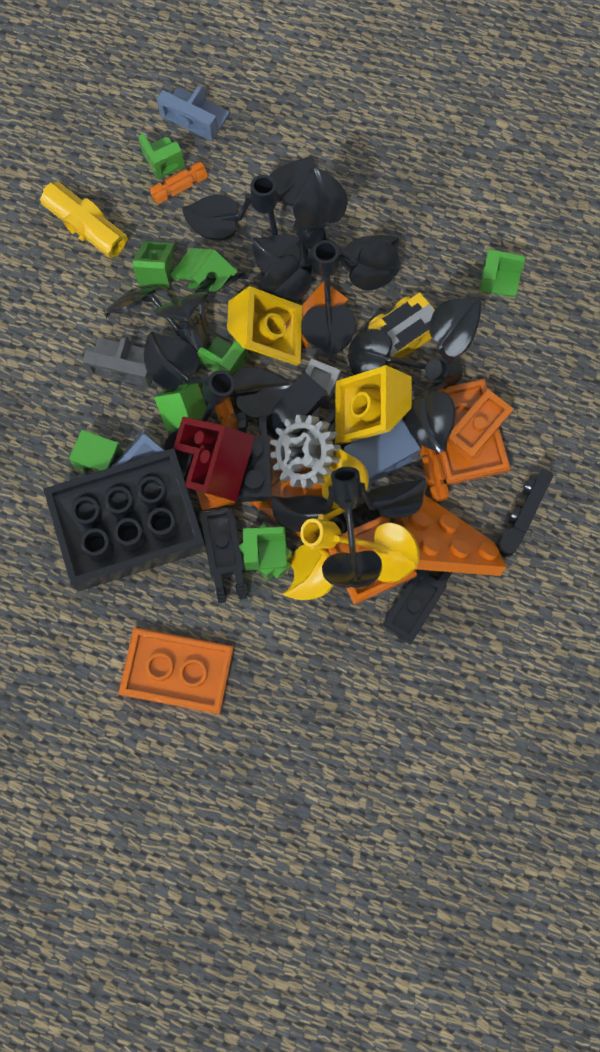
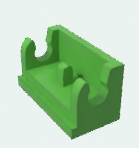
(203, 263)

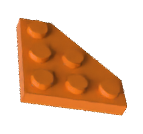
(451, 543)

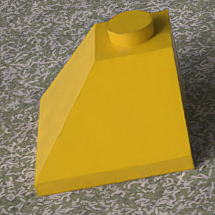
(259, 324)
(371, 403)

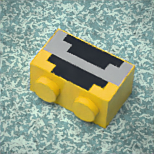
(406, 325)

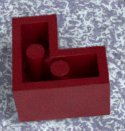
(218, 456)

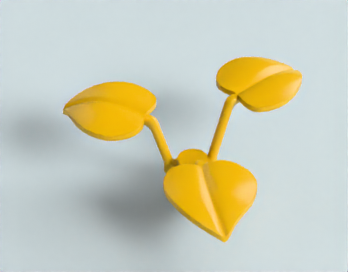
(391, 542)

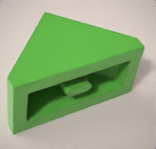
(154, 264)

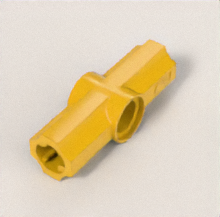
(84, 219)

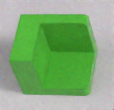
(162, 155)
(501, 273)
(223, 356)
(179, 403)
(93, 452)
(264, 548)

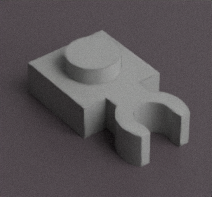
(325, 376)

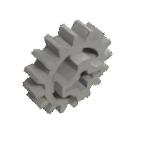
(310, 450)

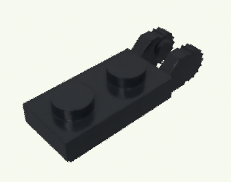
(257, 475)
(522, 515)
(223, 549)
(415, 605)

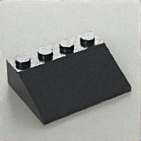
(124, 520)

